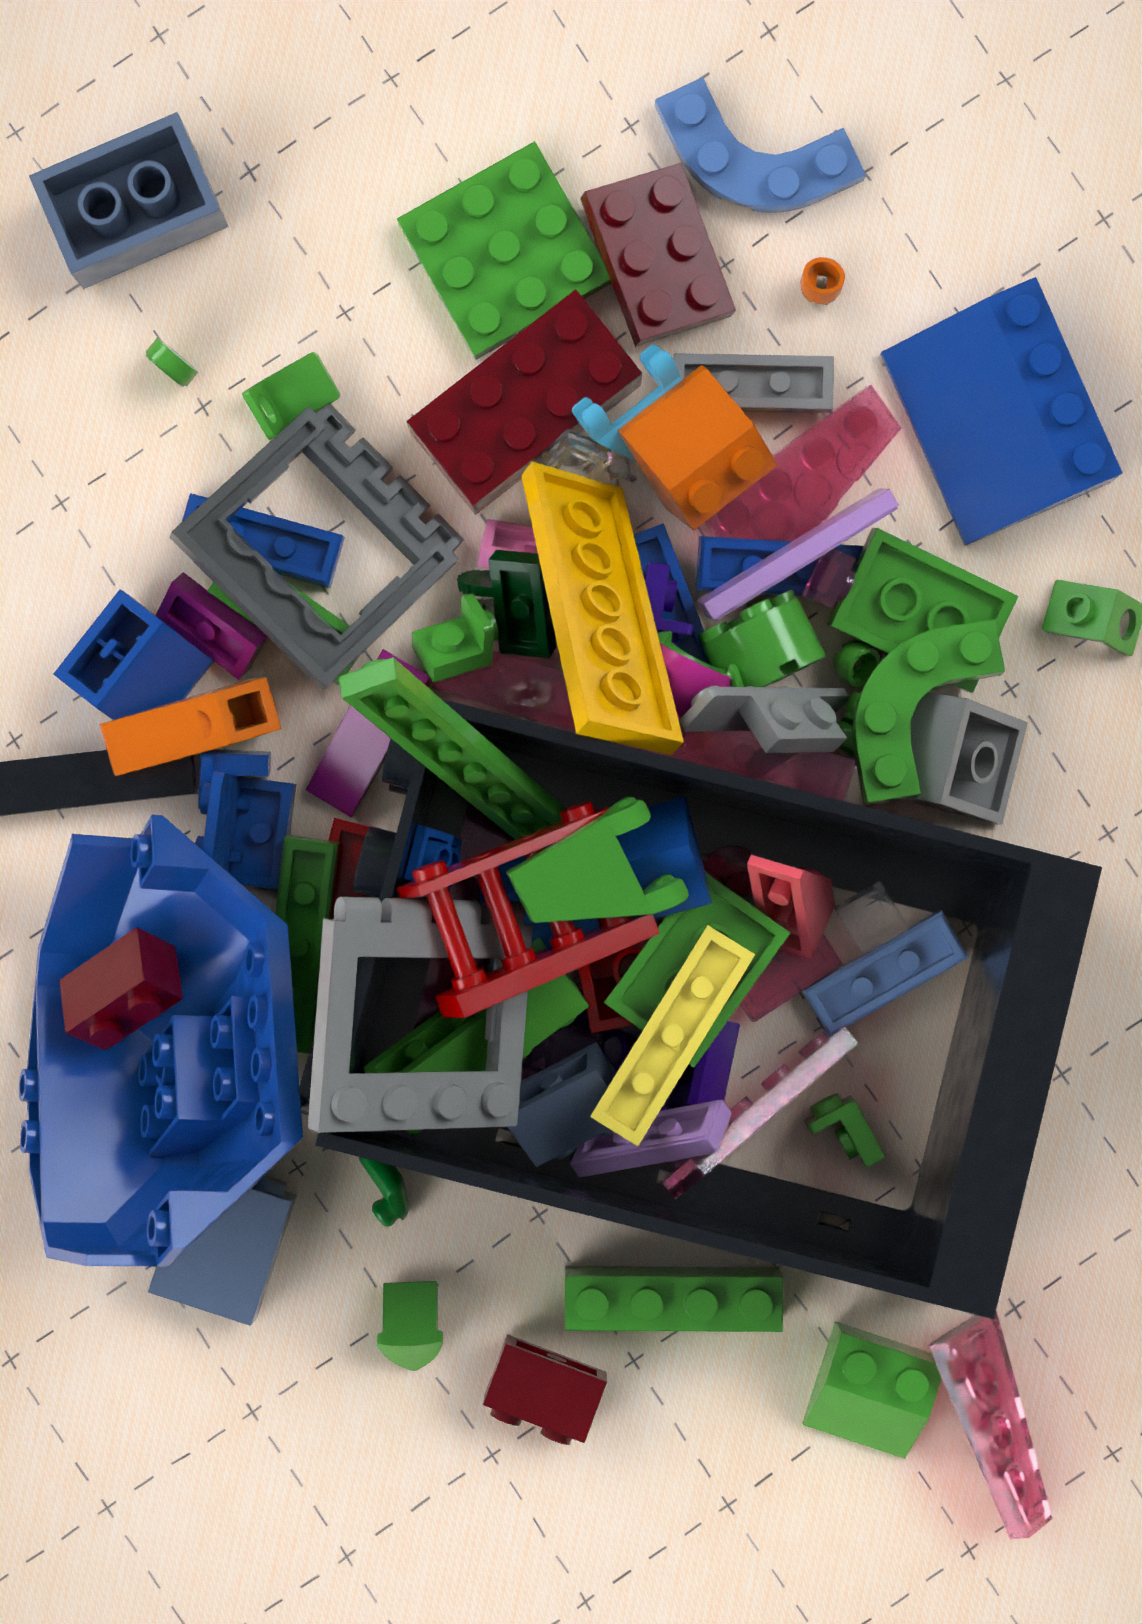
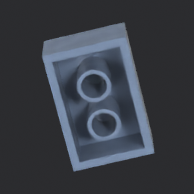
(128, 201)

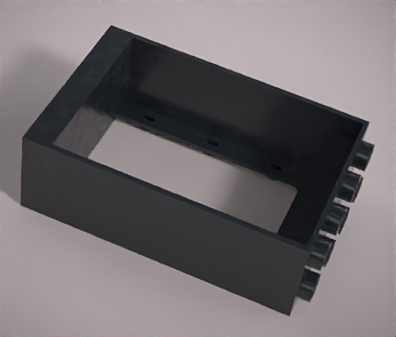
(997, 1073)

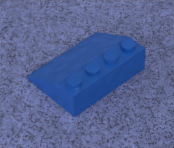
(1001, 412)

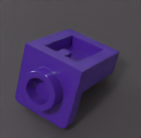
(662, 598)

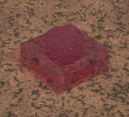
(830, 579)

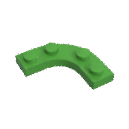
(896, 686)

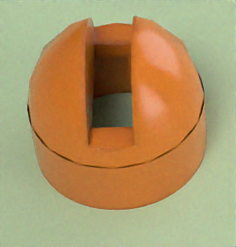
(834, 283)

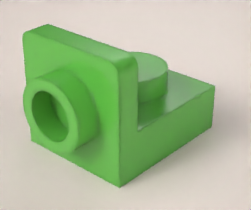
(457, 643)
(854, 1135)

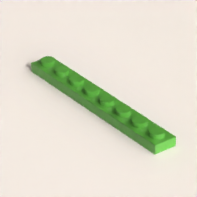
(449, 746)

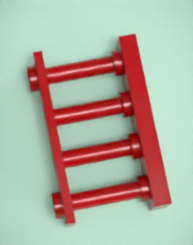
(521, 966)

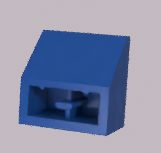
(131, 661)

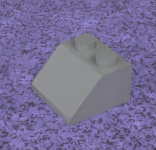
(965, 756)

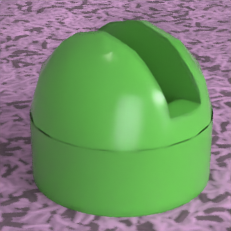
(850, 653)

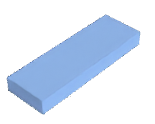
(885, 973)

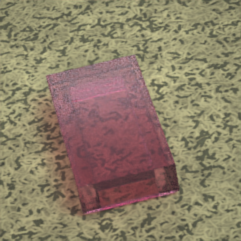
(786, 977)

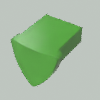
(410, 1324)

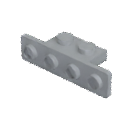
(777, 716)

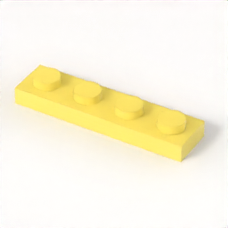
(672, 1035)

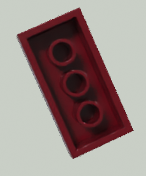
(522, 400)

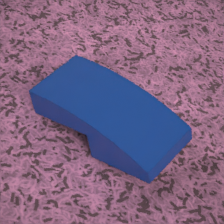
(432, 846)

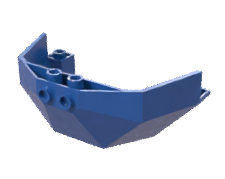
(191, 1109)

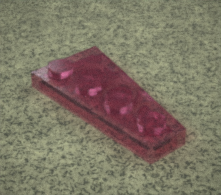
(811, 473)
(749, 1117)
(988, 1403)

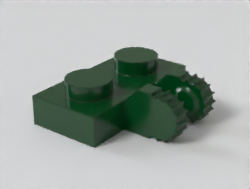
(517, 602)

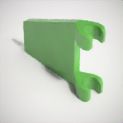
(590, 874)

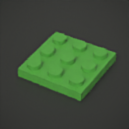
(503, 249)

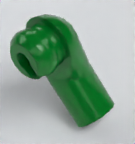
(391, 1185)

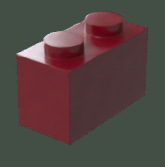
(120, 989)
(544, 1391)

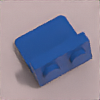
(247, 826)

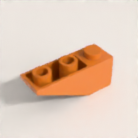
(190, 726)

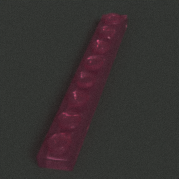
(543, 696)

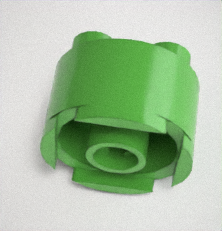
(765, 641)

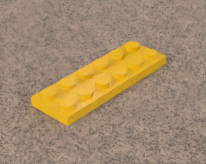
(601, 611)

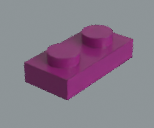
(211, 626)

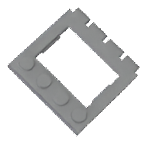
(418, 1098)

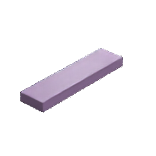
(798, 554)

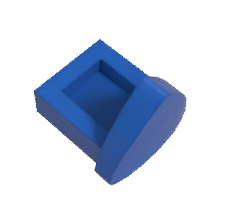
(233, 762)

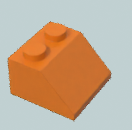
(697, 448)

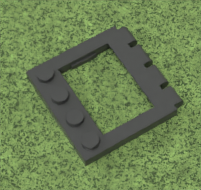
(266, 596)

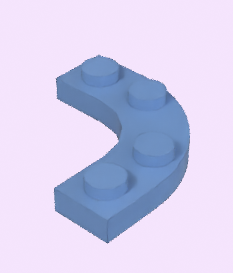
(749, 177)

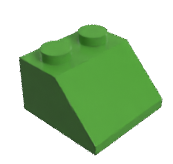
(873, 1390)

